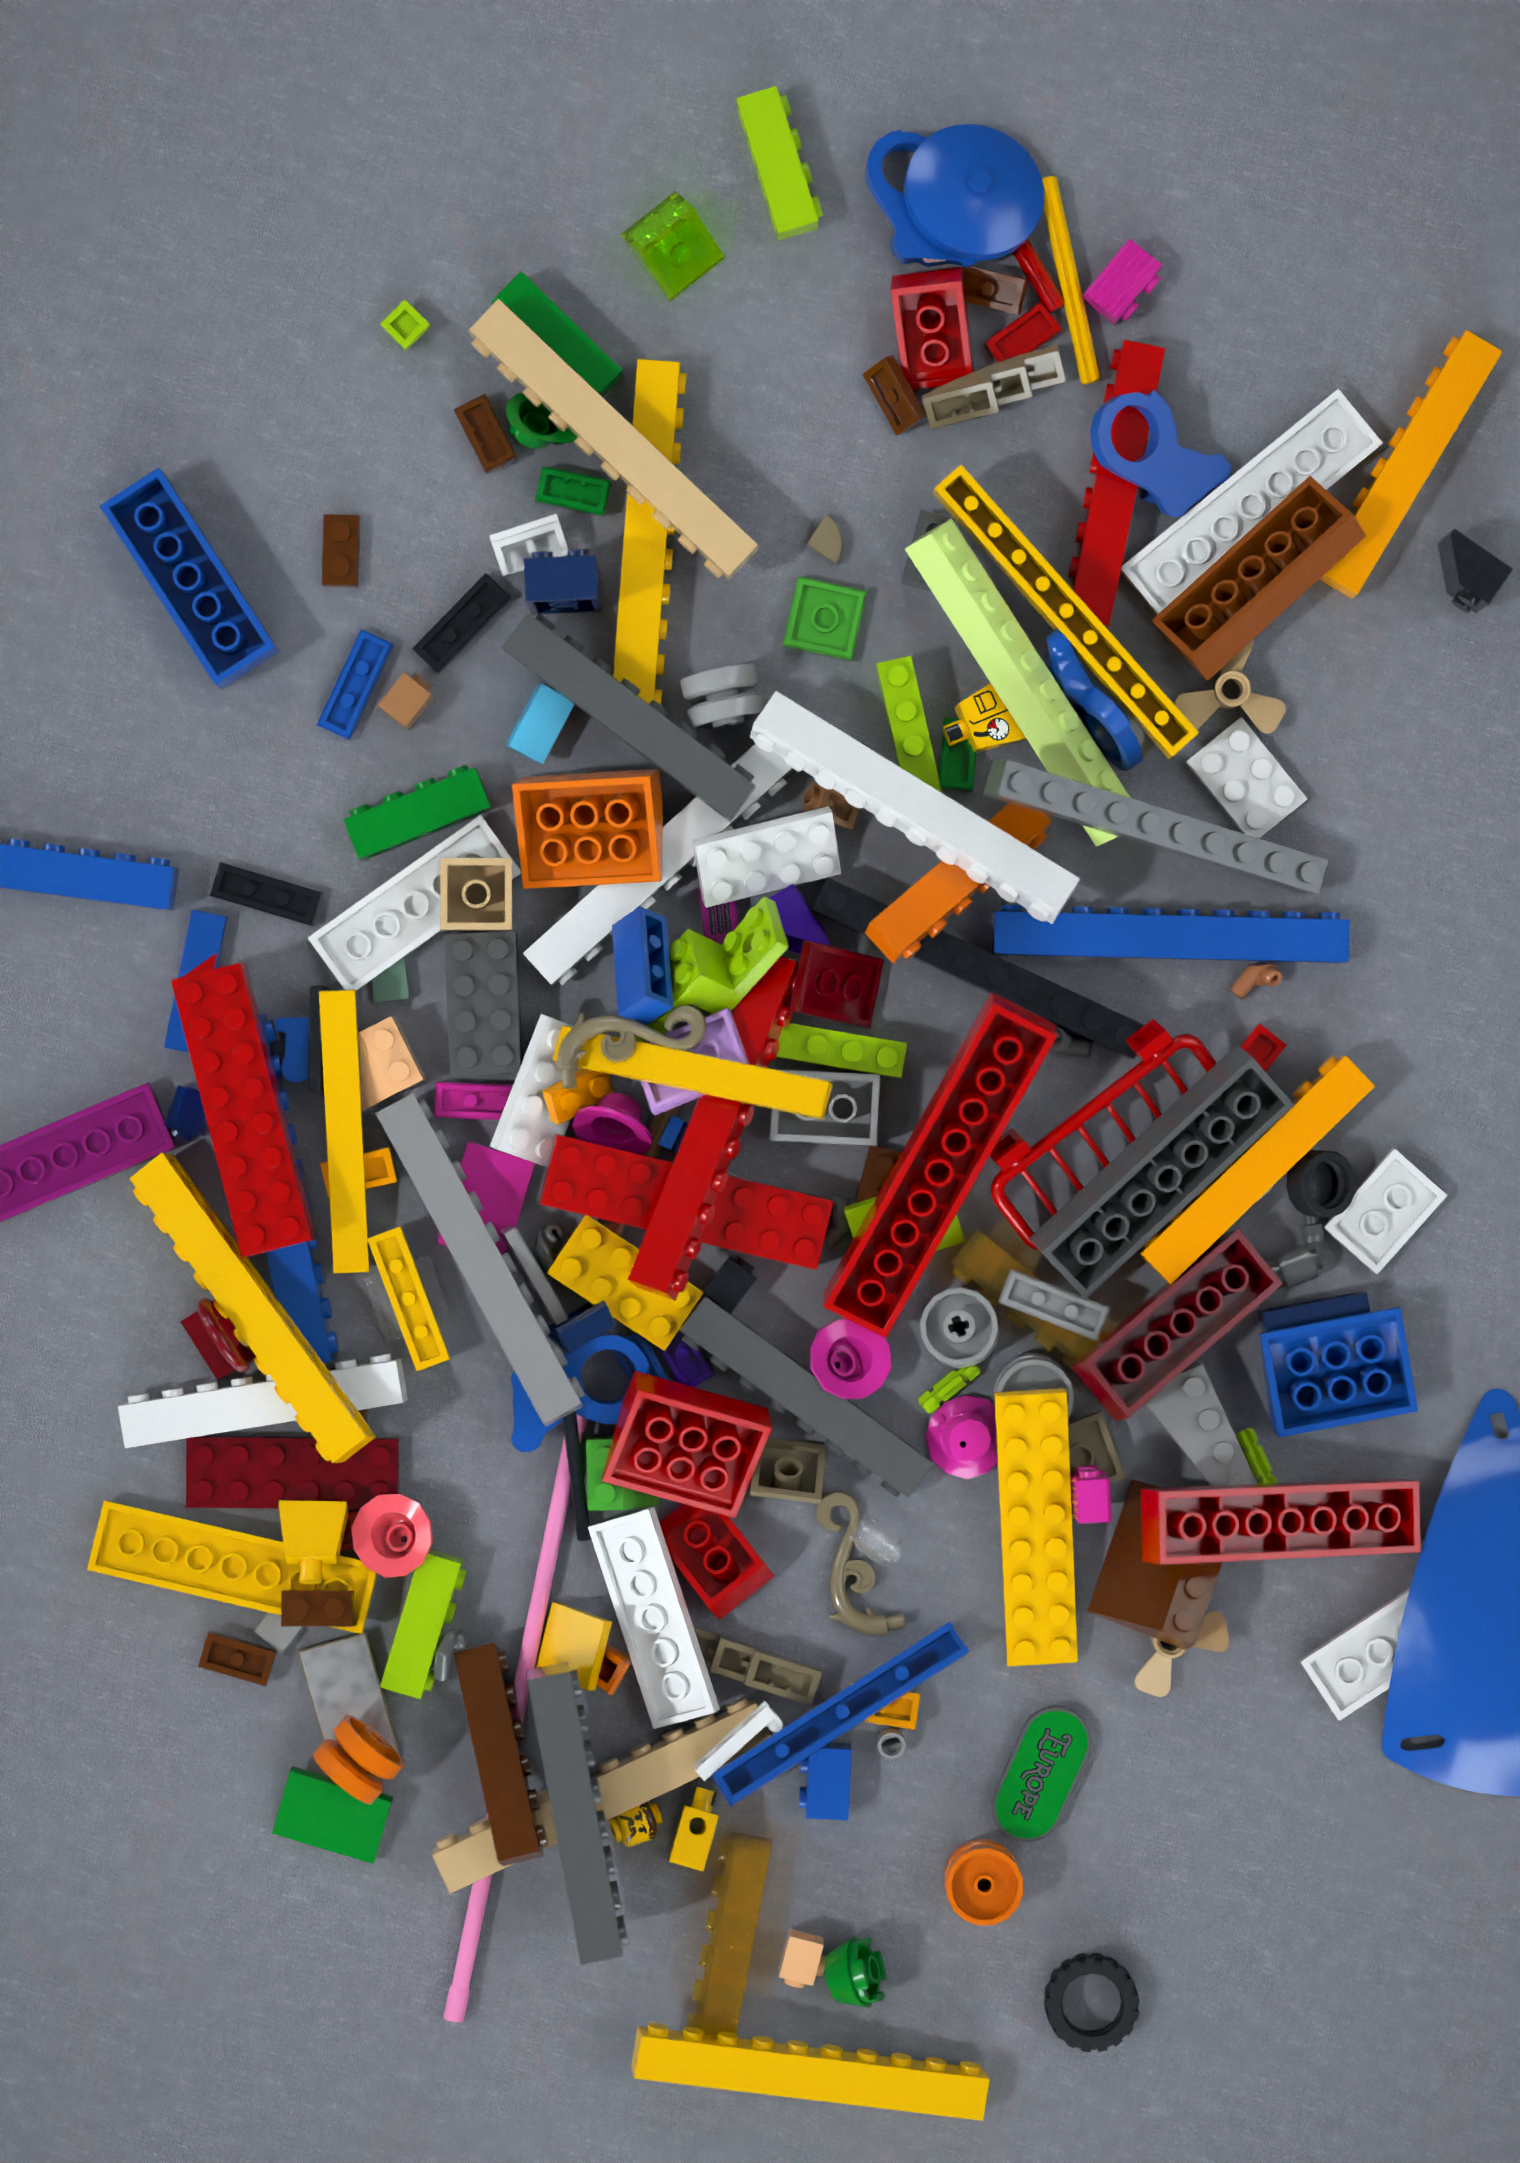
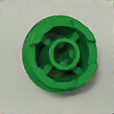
(855, 1973)

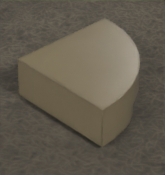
(827, 540)

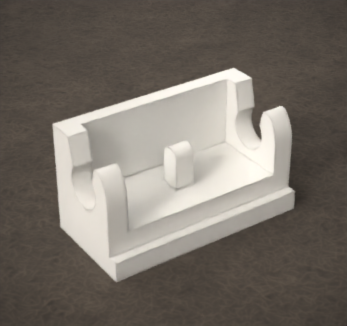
(519, 543)

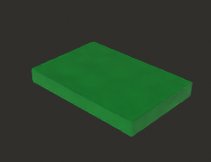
(329, 1818)

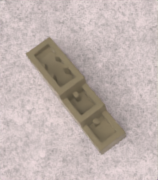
(993, 385)
(758, 1667)

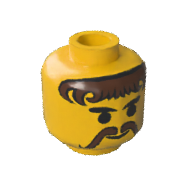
(636, 1824)

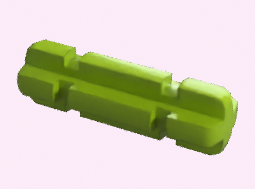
(947, 1387)
(1255, 1456)

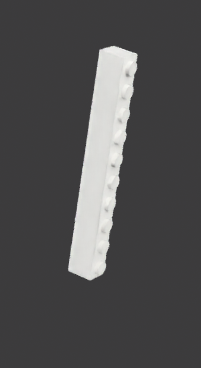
(913, 808)
(591, 920)

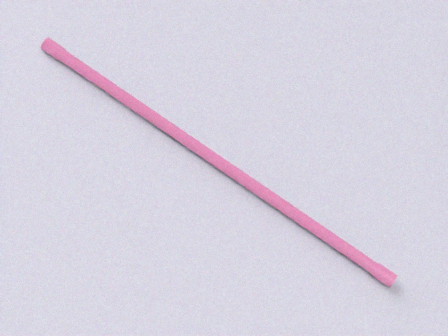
(459, 1989)

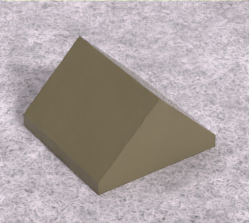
(790, 1471)

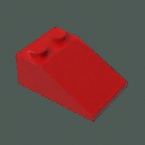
(932, 326)
(714, 1557)

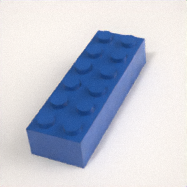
(189, 578)

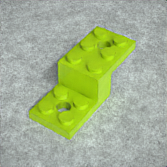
(721, 974)

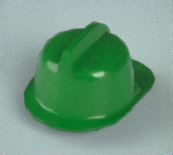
(532, 425)

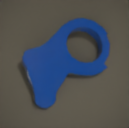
(907, 242)
(1166, 472)
(1099, 713)
(528, 1426)

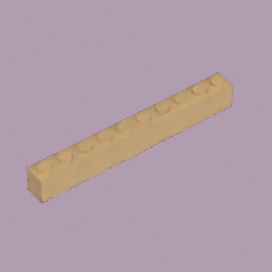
(613, 440)
(622, 1786)

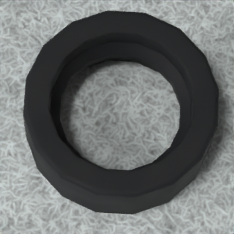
(1342, 1185)

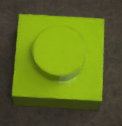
(405, 325)

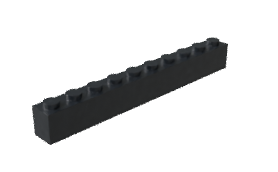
(990, 973)

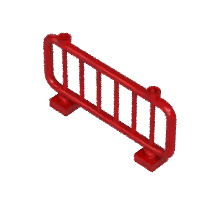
(1014, 1155)

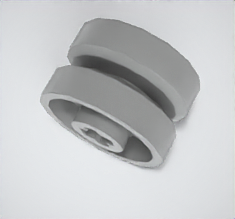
(723, 702)
(954, 1307)
(1034, 1372)

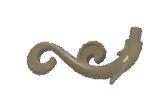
(620, 1051)
(847, 1614)

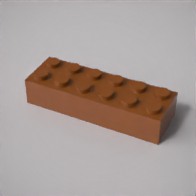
(1259, 577)

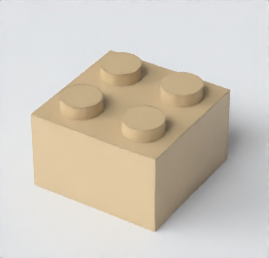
(476, 894)

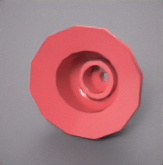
(381, 1532)

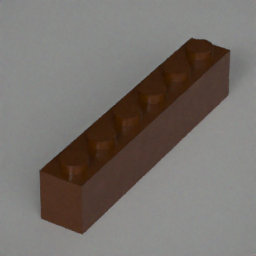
(499, 1754)

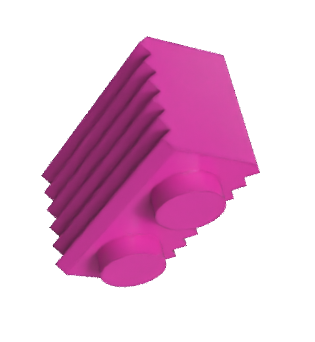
(1122, 282)
(1090, 1495)

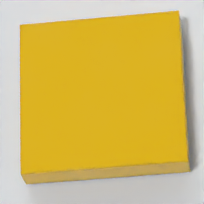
(575, 1639)

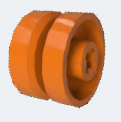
(358, 1759)
(988, 1902)

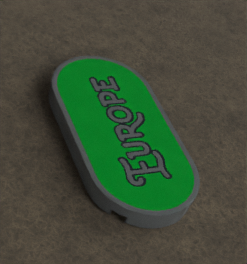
(1041, 1773)

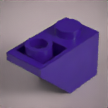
(797, 919)

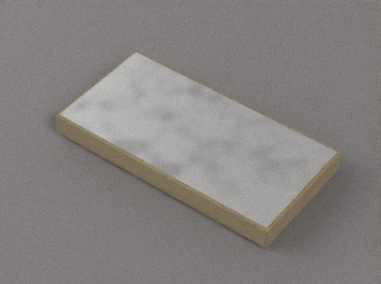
(347, 1681)

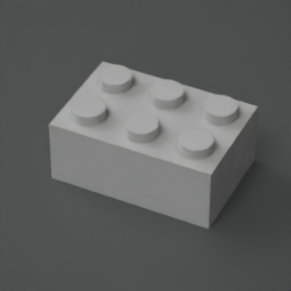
(849, 1115)

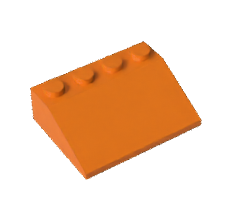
(589, 828)

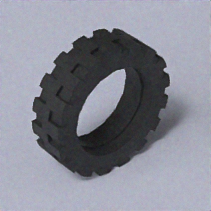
(1099, 2038)

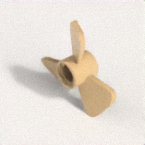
(1261, 709)
(1156, 1672)

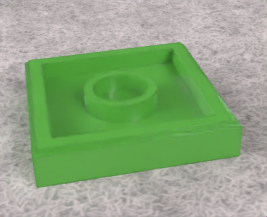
(824, 618)

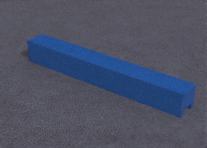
(839, 1714)

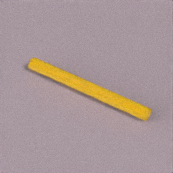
(1069, 282)

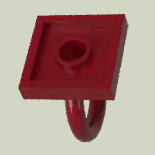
(216, 1340)

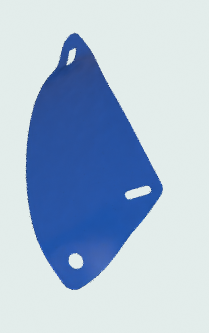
(1462, 1621)

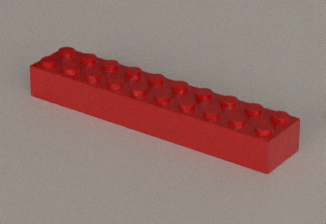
(939, 1164)

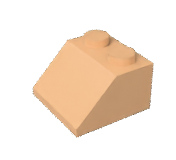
(385, 1063)

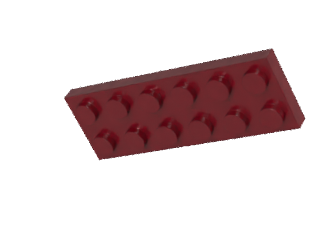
(271, 1469)

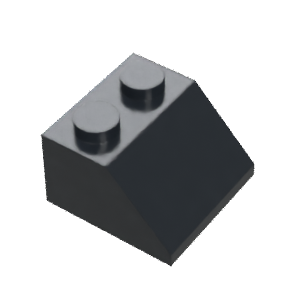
(1470, 572)

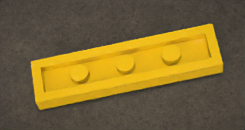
(409, 1298)

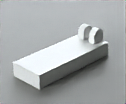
(737, 1738)

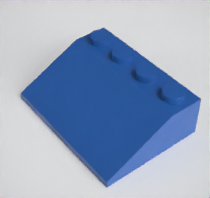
(1337, 1372)

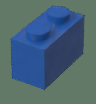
(827, 1783)

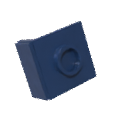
(581, 1326)

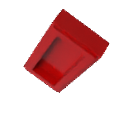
(1024, 334)

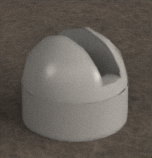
(892, 1748)

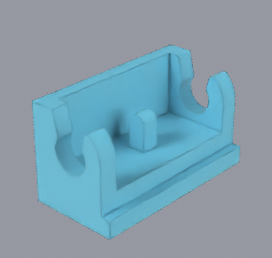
(539, 723)

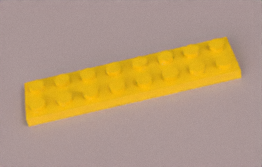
(1036, 1526)
(214, 1561)

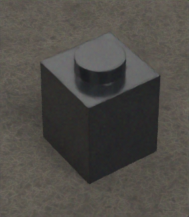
(731, 1282)

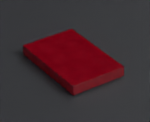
(836, 984)

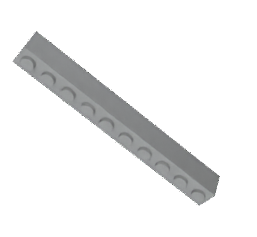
(480, 1260)

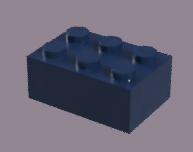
(562, 583)

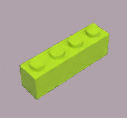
(778, 163)
(907, 719)
(842, 1050)
(422, 1623)

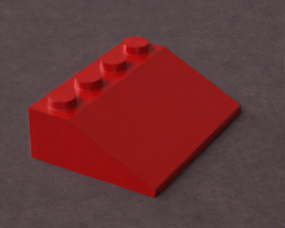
(686, 1444)

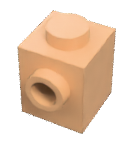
(802, 1959)

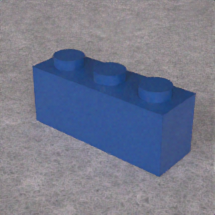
(642, 966)

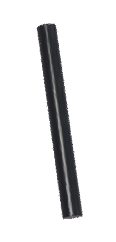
(576, 1476)

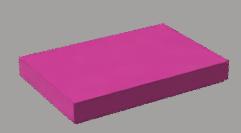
(499, 1184)

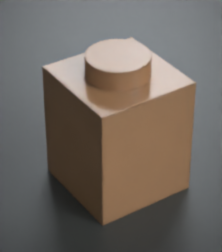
(407, 699)

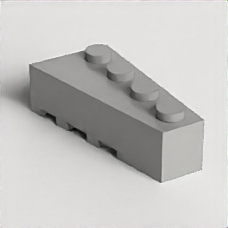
(1201, 1428)

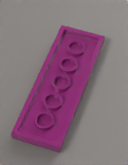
(81, 1150)

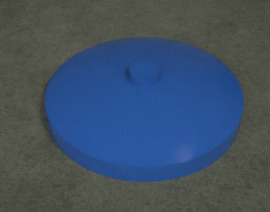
(973, 192)

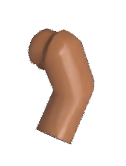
(1256, 975)

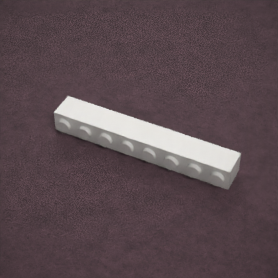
(249, 1403)

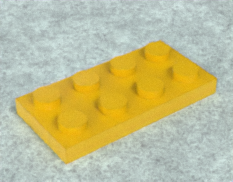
(597, 1268)

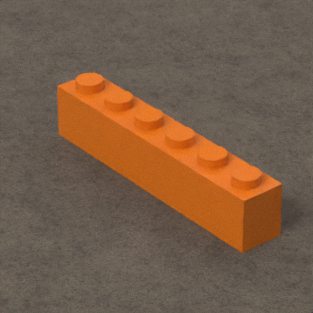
(945, 891)

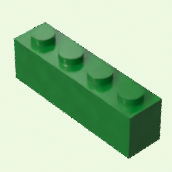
(560, 333)
(418, 813)

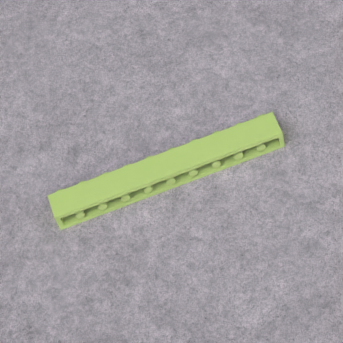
(1011, 662)

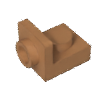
(818, 797)

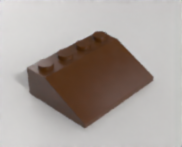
(1147, 1596)

